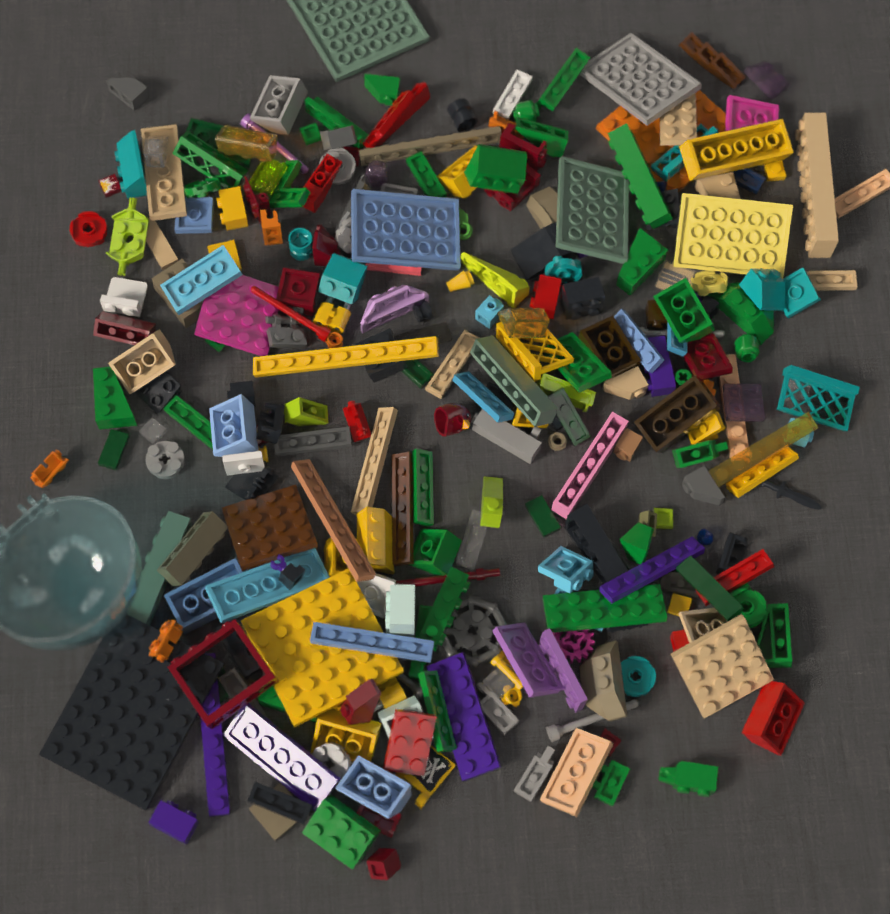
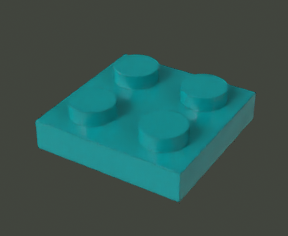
(799, 293)

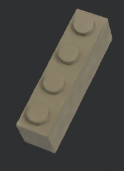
(192, 549)

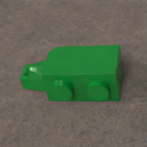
(697, 453)
(690, 777)

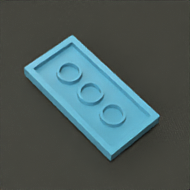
(201, 280)

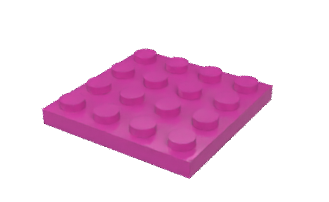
(238, 316)

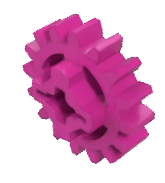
(574, 649)

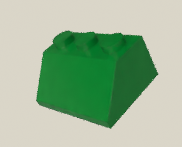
(497, 169)
(684, 312)

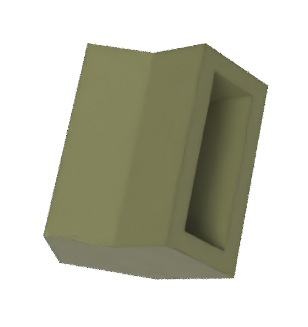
(648, 518)

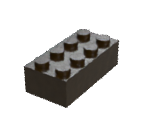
(677, 414)

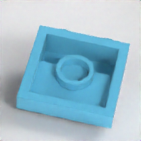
(567, 569)

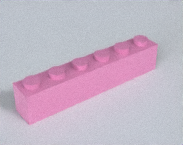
(589, 465)

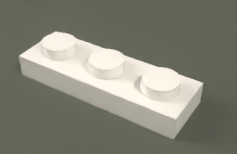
(512, 94)

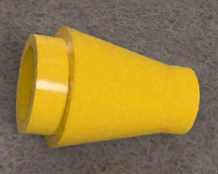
(460, 281)

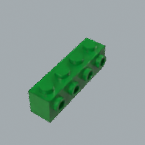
(444, 607)

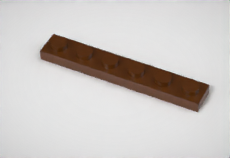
(402, 509)

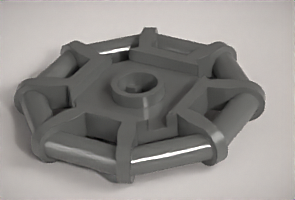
(483, 634)

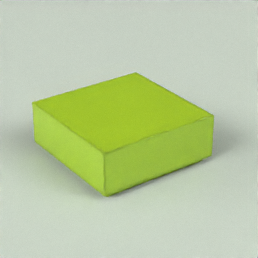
(664, 518)

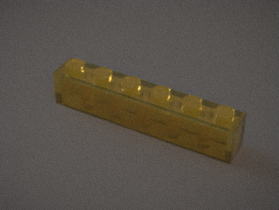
(763, 449)

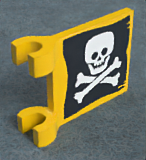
(436, 771)

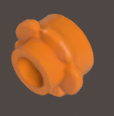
(334, 336)

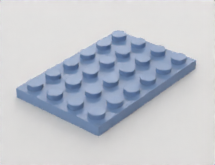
(405, 230)

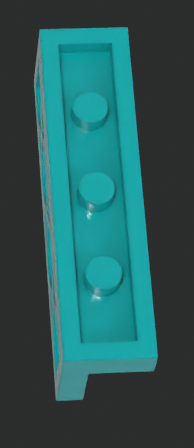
(678, 163)

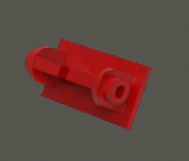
(356, 421)

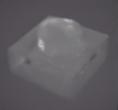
(153, 431)

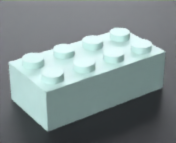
(400, 610)

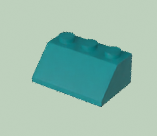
(131, 166)

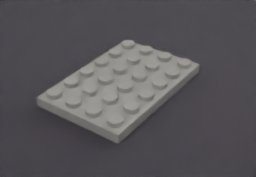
(639, 78)

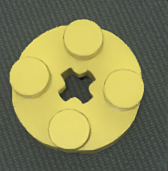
(709, 282)

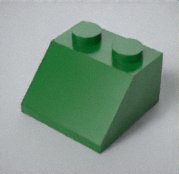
(435, 551)

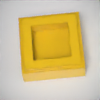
(678, 604)

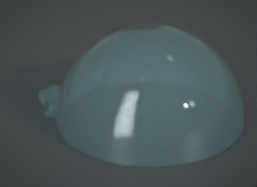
(66, 572)

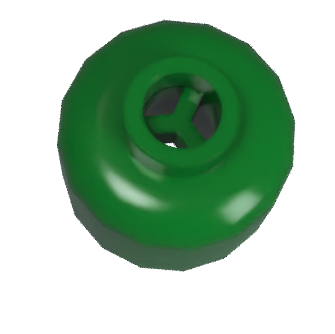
(527, 110)
(747, 348)

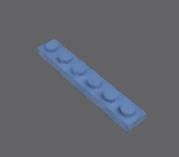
(372, 642)

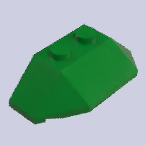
(745, 313)

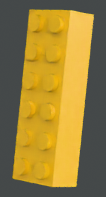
(736, 149)

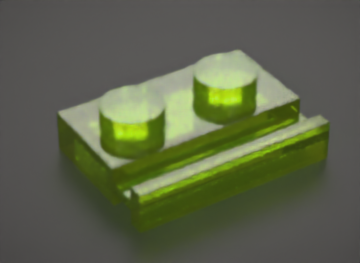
(267, 176)

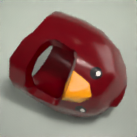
(451, 419)

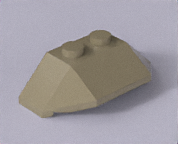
(604, 682)

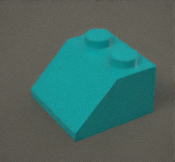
(343, 278)
(765, 288)

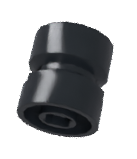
(462, 115)

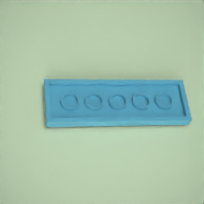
(262, 587)

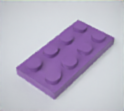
(550, 648)
(527, 659)

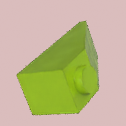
(492, 502)

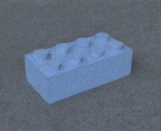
(191, 602)

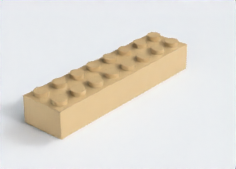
(817, 185)

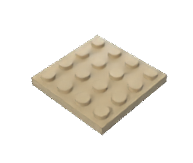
(722, 666)

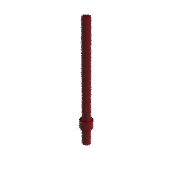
(479, 574)

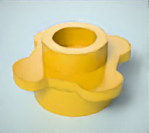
(515, 700)

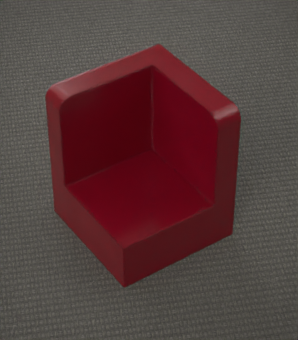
(383, 863)

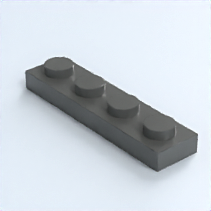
(313, 441)

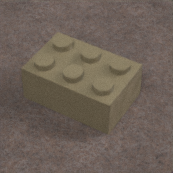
(191, 315)

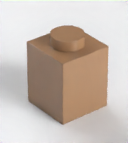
(627, 445)

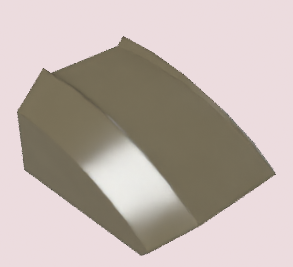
(544, 206)

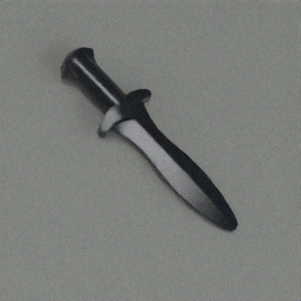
(782, 490)

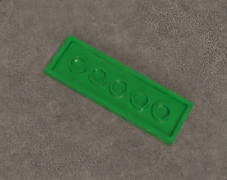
(594, 610)

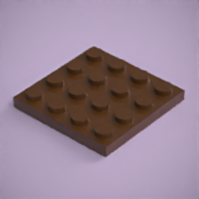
(269, 527)

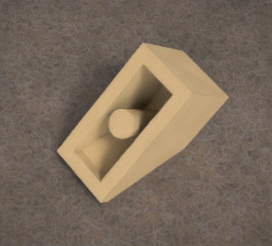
(627, 385)

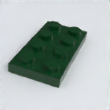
(207, 132)

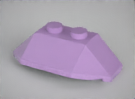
(391, 305)

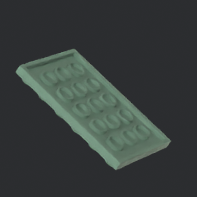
(592, 210)

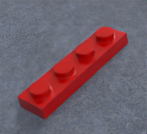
(742, 572)

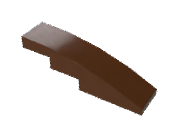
(711, 61)

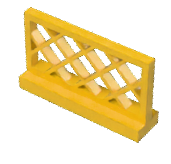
(531, 362)

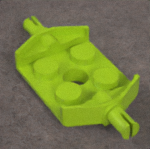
(128, 223)

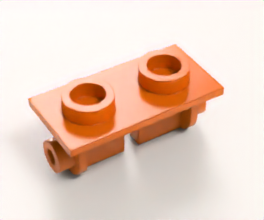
(44, 476)
(168, 633)

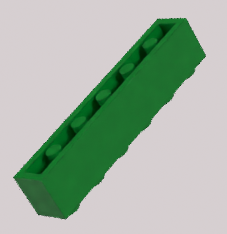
(640, 176)

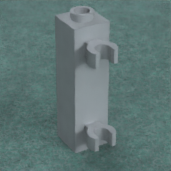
(508, 436)

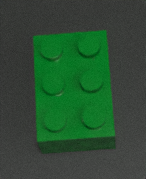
(341, 831)

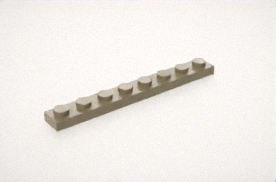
(431, 145)

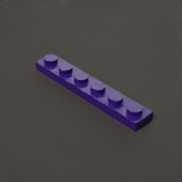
(651, 570)

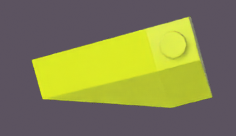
(503, 283)

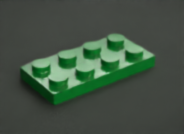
(586, 369)

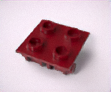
(258, 202)

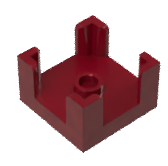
(299, 289)

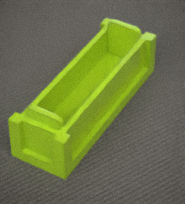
(581, 400)

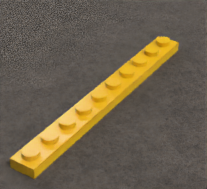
(345, 356)

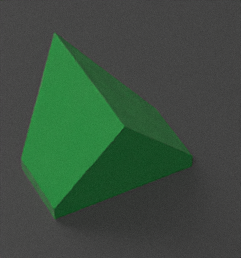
(637, 542)

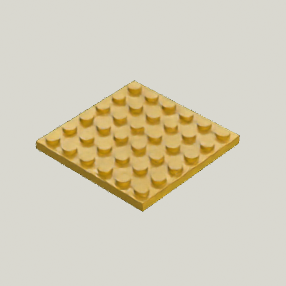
(315, 675)

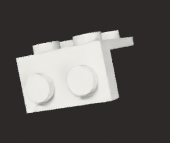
(124, 297)

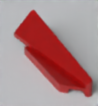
(399, 112)

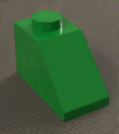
(383, 88)

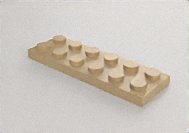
(165, 183)

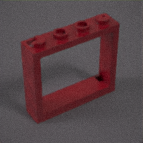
(239, 700)

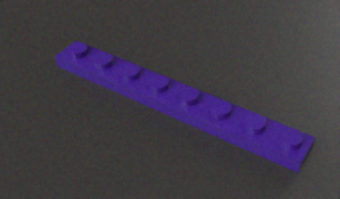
(215, 758)

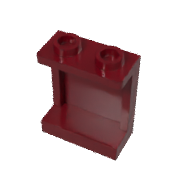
(535, 155)
(511, 200)

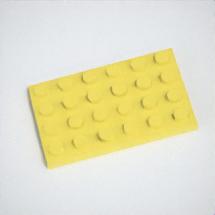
(731, 234)

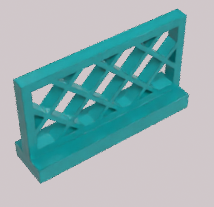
(817, 382)

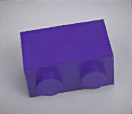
(174, 821)

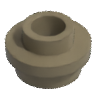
(557, 436)

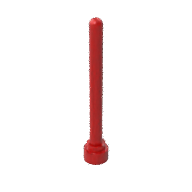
(321, 331)

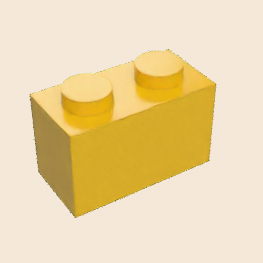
(232, 207)

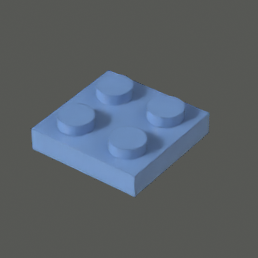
(198, 218)

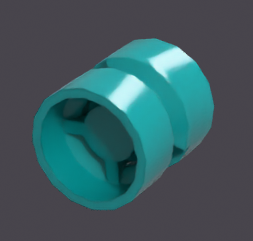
(300, 244)

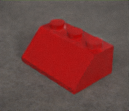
(773, 717)

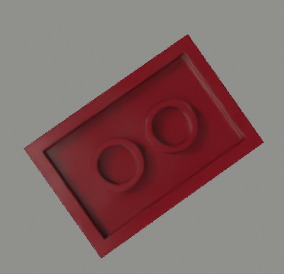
(707, 358)

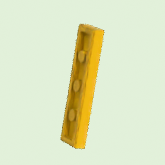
(761, 472)

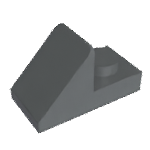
(338, 137)

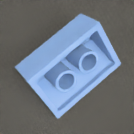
(233, 427)
(375, 788)

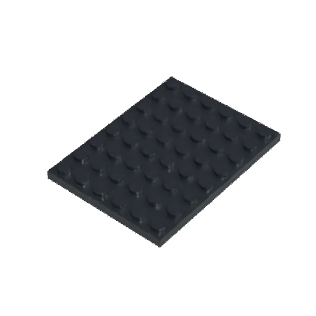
(129, 714)

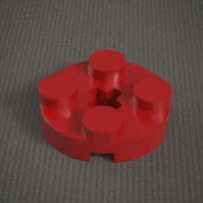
(91, 238)

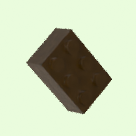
(610, 346)

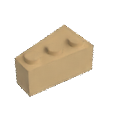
(718, 186)

